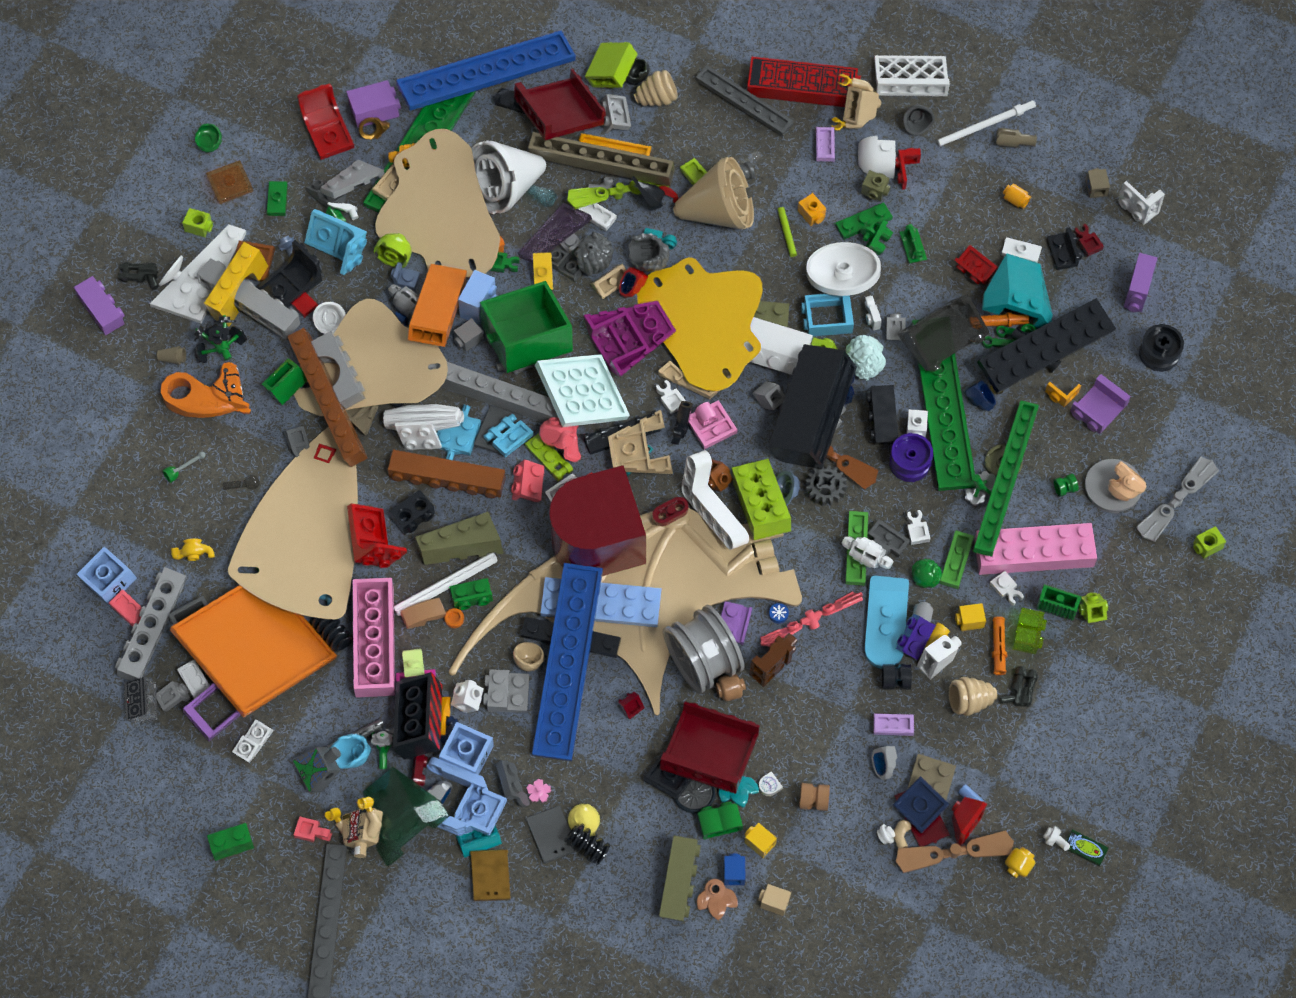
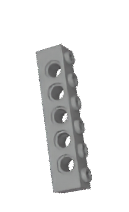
(135, 670)

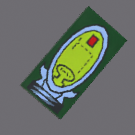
(1086, 848)

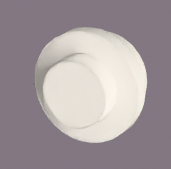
(886, 834)

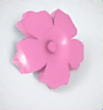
(538, 791)

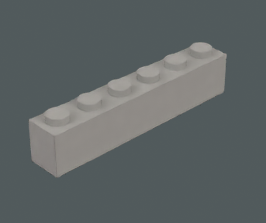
(254, 301)

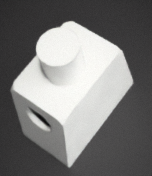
(938, 655)

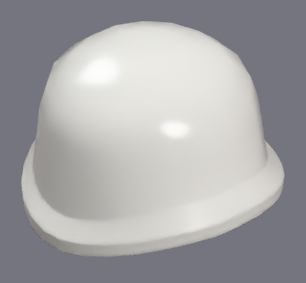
(328, 317)

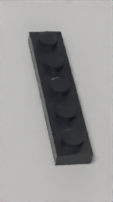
(542, 631)

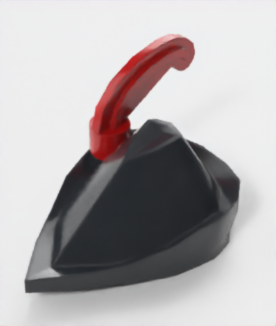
(655, 194)

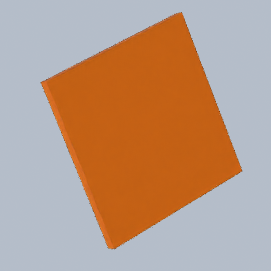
(252, 647)

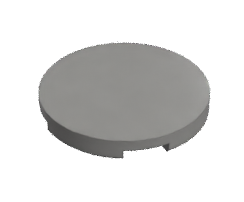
(1097, 487)

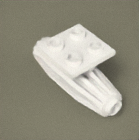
(419, 424)

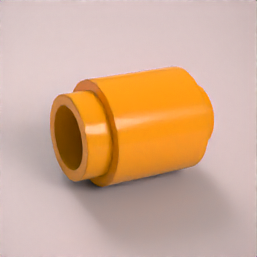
(1016, 196)

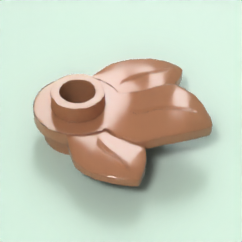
(717, 901)

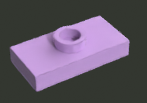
(825, 144)
(893, 724)

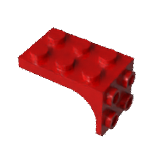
(324, 121)
(370, 537)

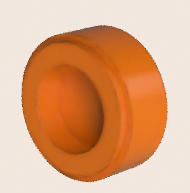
(454, 618)

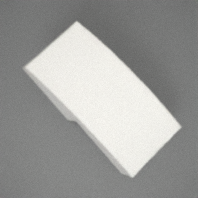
(253, 741)

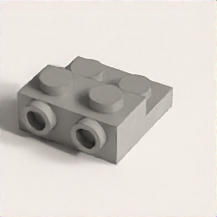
(506, 691)

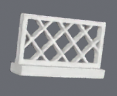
(911, 85)

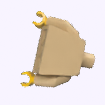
(860, 104)

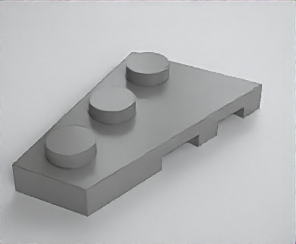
(354, 175)

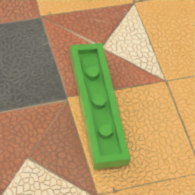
(856, 528)

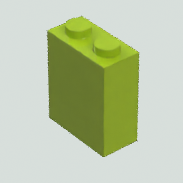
(611, 65)

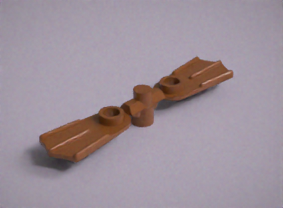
(856, 470)

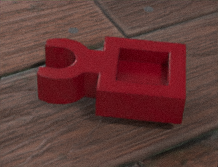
(1089, 242)

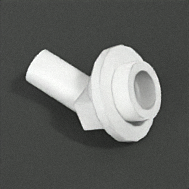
(1052, 836)

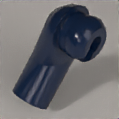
(450, 721)

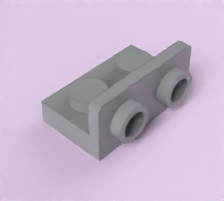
(616, 113)

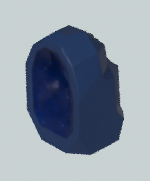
(981, 396)

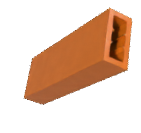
(437, 305)

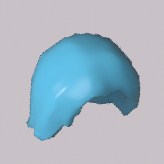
(353, 751)

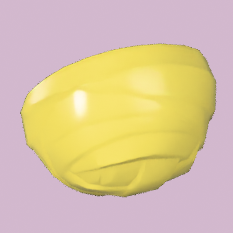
(584, 814)

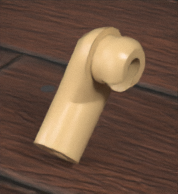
(900, 830)

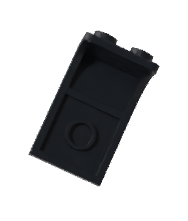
(294, 277)

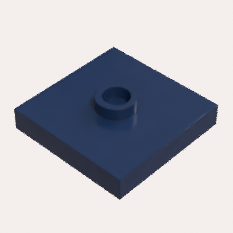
(921, 804)

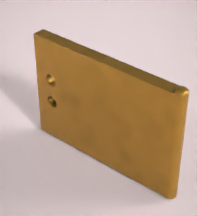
(490, 875)

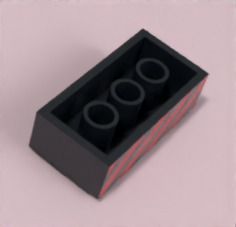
(417, 716)

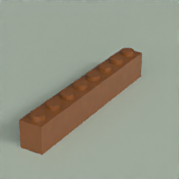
(322, 387)

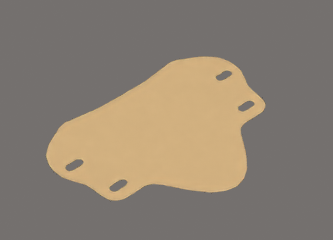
(441, 205)
(384, 359)

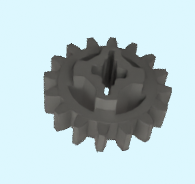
(824, 492)

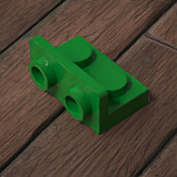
(471, 594)

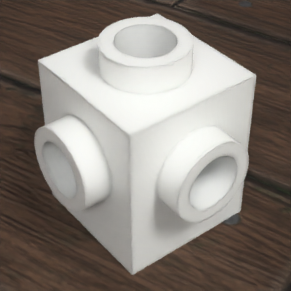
(467, 696)

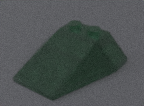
(405, 810)

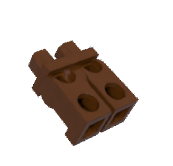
(768, 666)

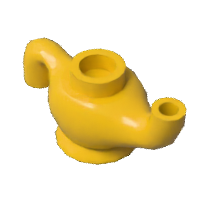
(193, 550)

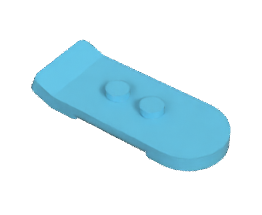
(885, 619)

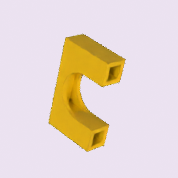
(246, 262)

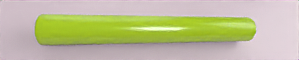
(787, 232)

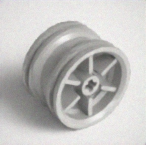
(703, 649)

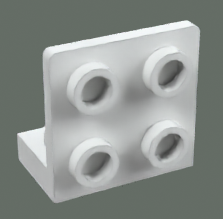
(1137, 205)

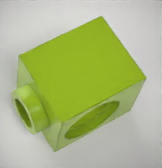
(195, 216)
(1214, 537)

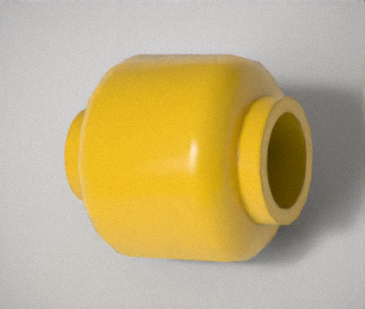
(1020, 862)

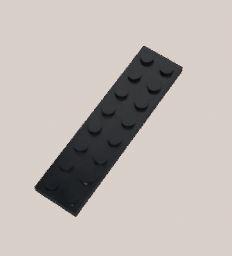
(1046, 345)

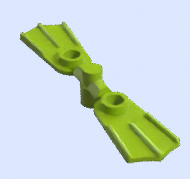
(587, 196)

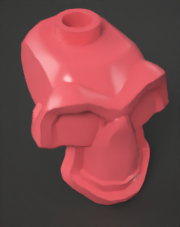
(561, 437)

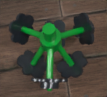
(218, 337)

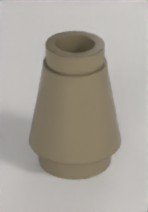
(172, 355)

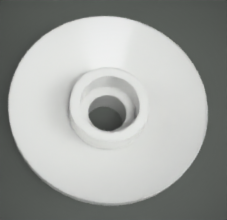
(173, 273)

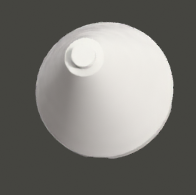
(505, 173)

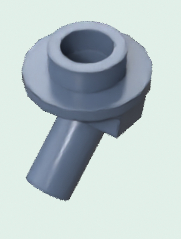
(286, 243)

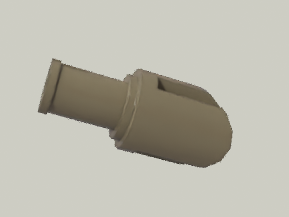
(1014, 138)

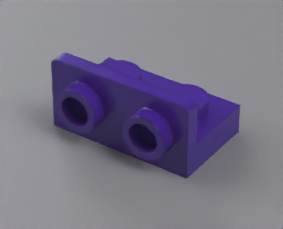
(915, 636)

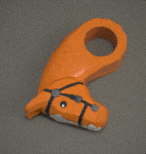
(206, 401)

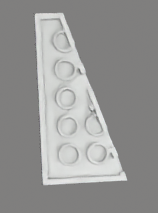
(186, 295)

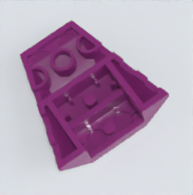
(628, 334)

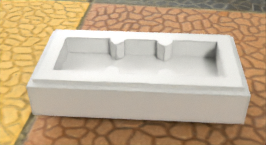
(600, 216)
(1021, 249)
(193, 678)

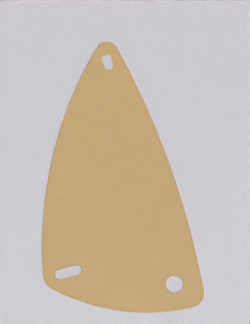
(302, 535)

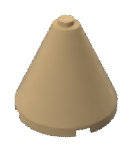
(718, 198)

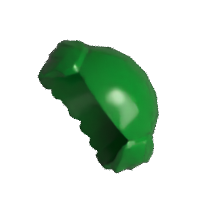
(208, 137)
(926, 573)

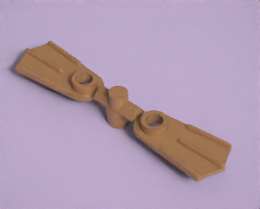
(919, 857)

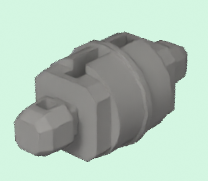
(403, 300)

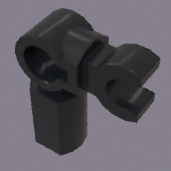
(682, 422)

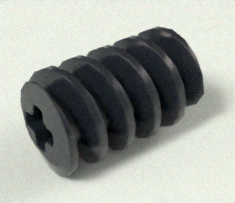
(333, 633)
(588, 843)

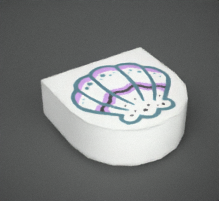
(769, 785)

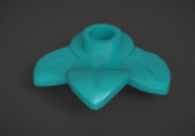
(746, 787)

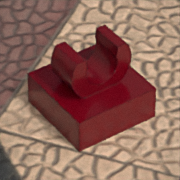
(631, 705)

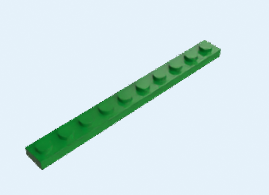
(1006, 479)

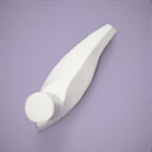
(346, 208)

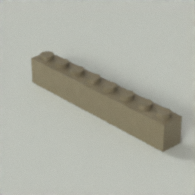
(603, 159)

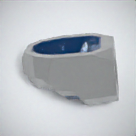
(884, 761)
(440, 790)

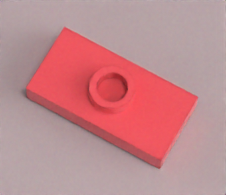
(126, 607)

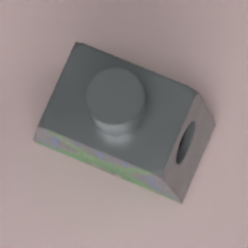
(318, 767)

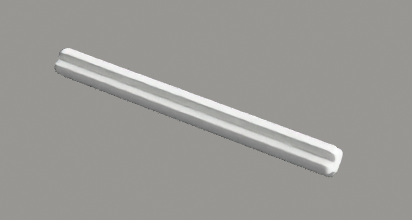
(448, 581)

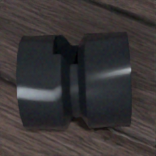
(896, 677)

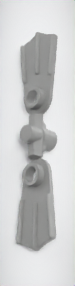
(1157, 521)

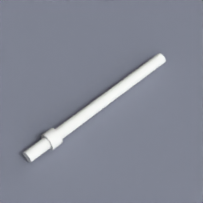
(1017, 110)

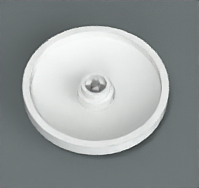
(843, 269)

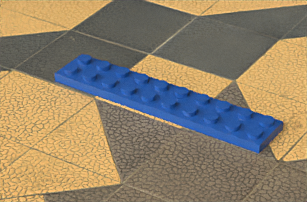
(485, 70)
(567, 662)

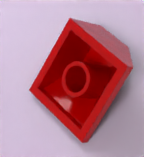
(966, 817)

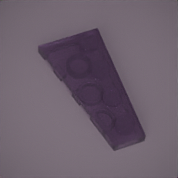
(554, 231)

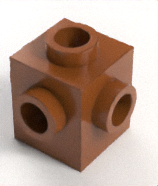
(719, 476)

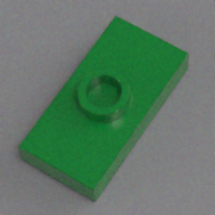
(277, 198)

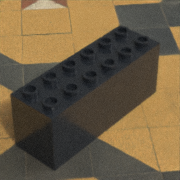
(812, 406)

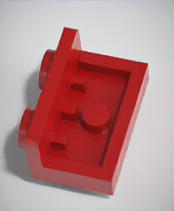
(976, 264)

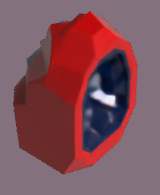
(632, 282)

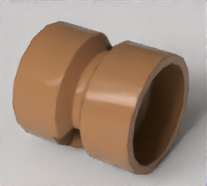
(814, 796)

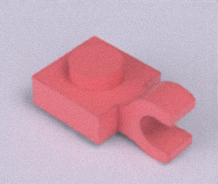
(309, 829)

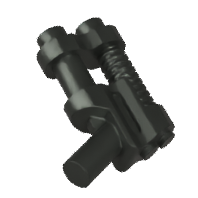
(146, 272)
(1021, 695)

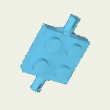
(461, 438)

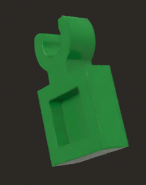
(504, 262)

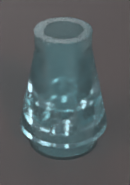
(543, 195)

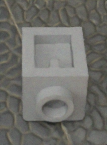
(570, 245)
(894, 325)
(172, 695)

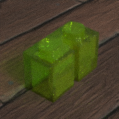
(1029, 630)

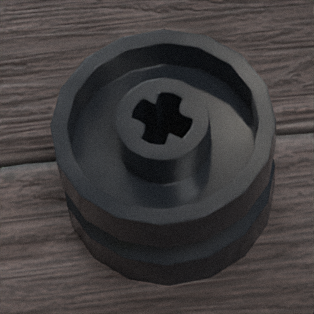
(1161, 347)

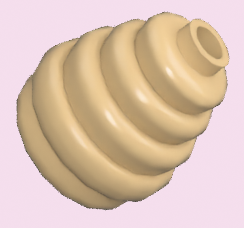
(656, 90)
(970, 695)

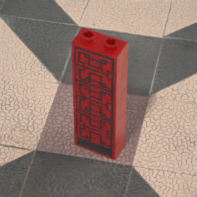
(799, 81)

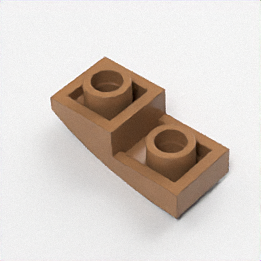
(422, 612)

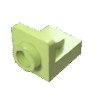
(413, 662)

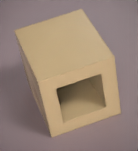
(774, 899)

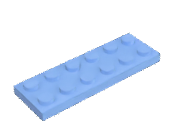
(615, 604)

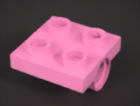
(711, 424)

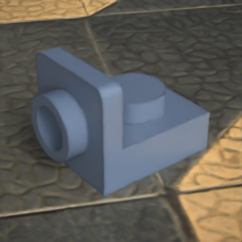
(405, 277)

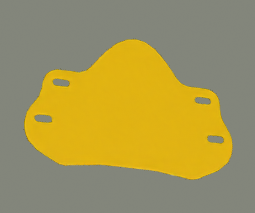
(709, 318)

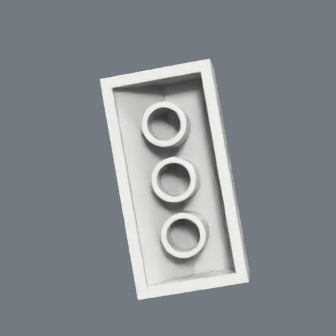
(778, 345)

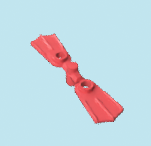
(812, 618)

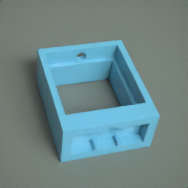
(824, 300)

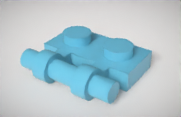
(510, 439)

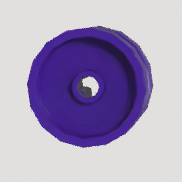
(911, 457)

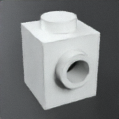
(917, 422)

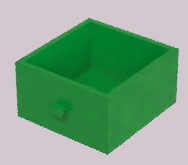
(526, 326)

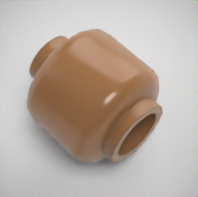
(730, 687)

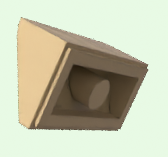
(609, 281)

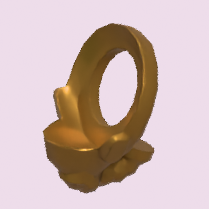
(381, 127)

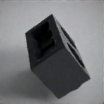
(408, 509)

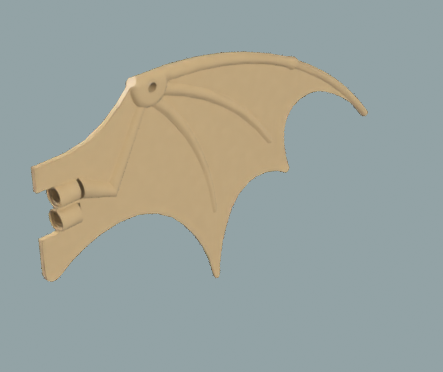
(690, 570)

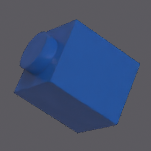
(734, 869)

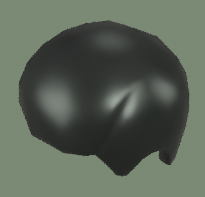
(638, 71)

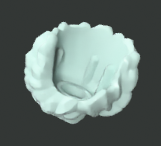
(866, 355)

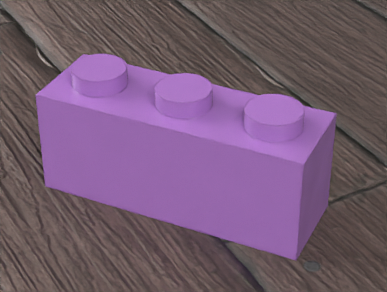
(99, 305)

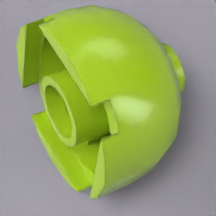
(393, 249)

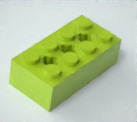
(761, 499)

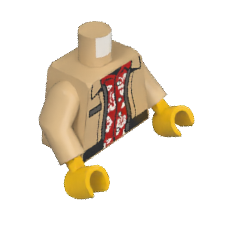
(358, 828)

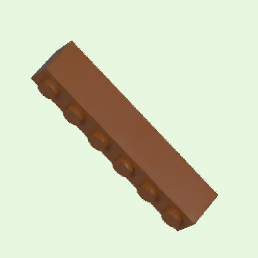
(446, 473)

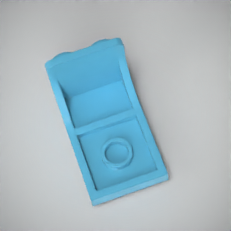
(336, 239)

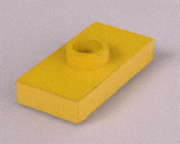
(543, 268)

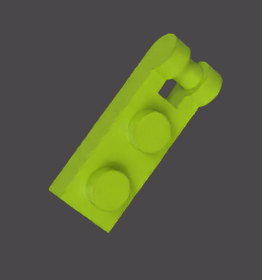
(548, 457)

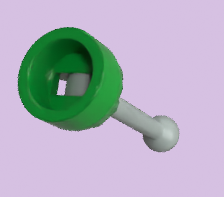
(172, 473)

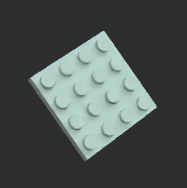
(582, 390)

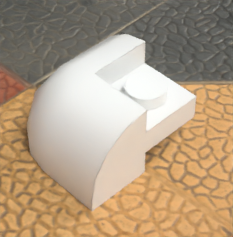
(877, 156)

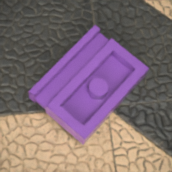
(737, 619)

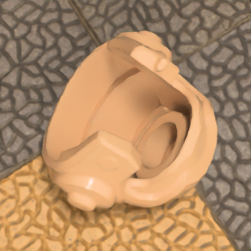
(1128, 485)

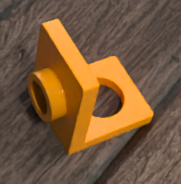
(1058, 396)

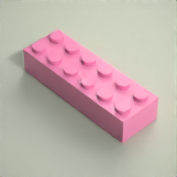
(1040, 549)
(373, 637)

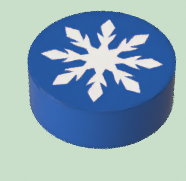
(778, 613)

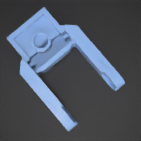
(477, 809)

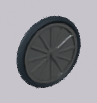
(696, 797)

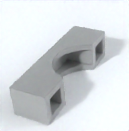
(346, 388)

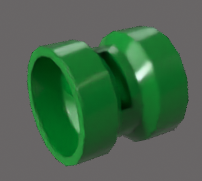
(1066, 485)

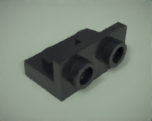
(1064, 249)

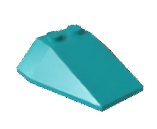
(1019, 287)

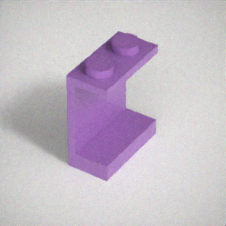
(1100, 404)

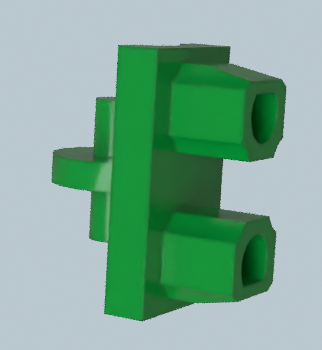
(874, 235)

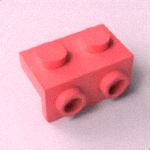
(527, 481)

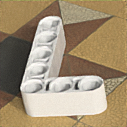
(707, 503)

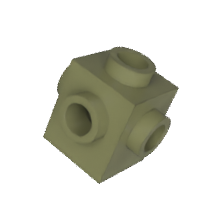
(875, 186)

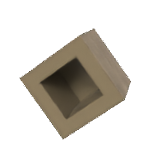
(1097, 183)

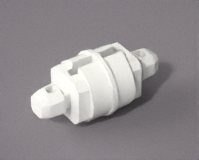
(867, 552)

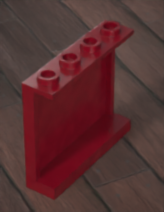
(560, 106)
(710, 747)

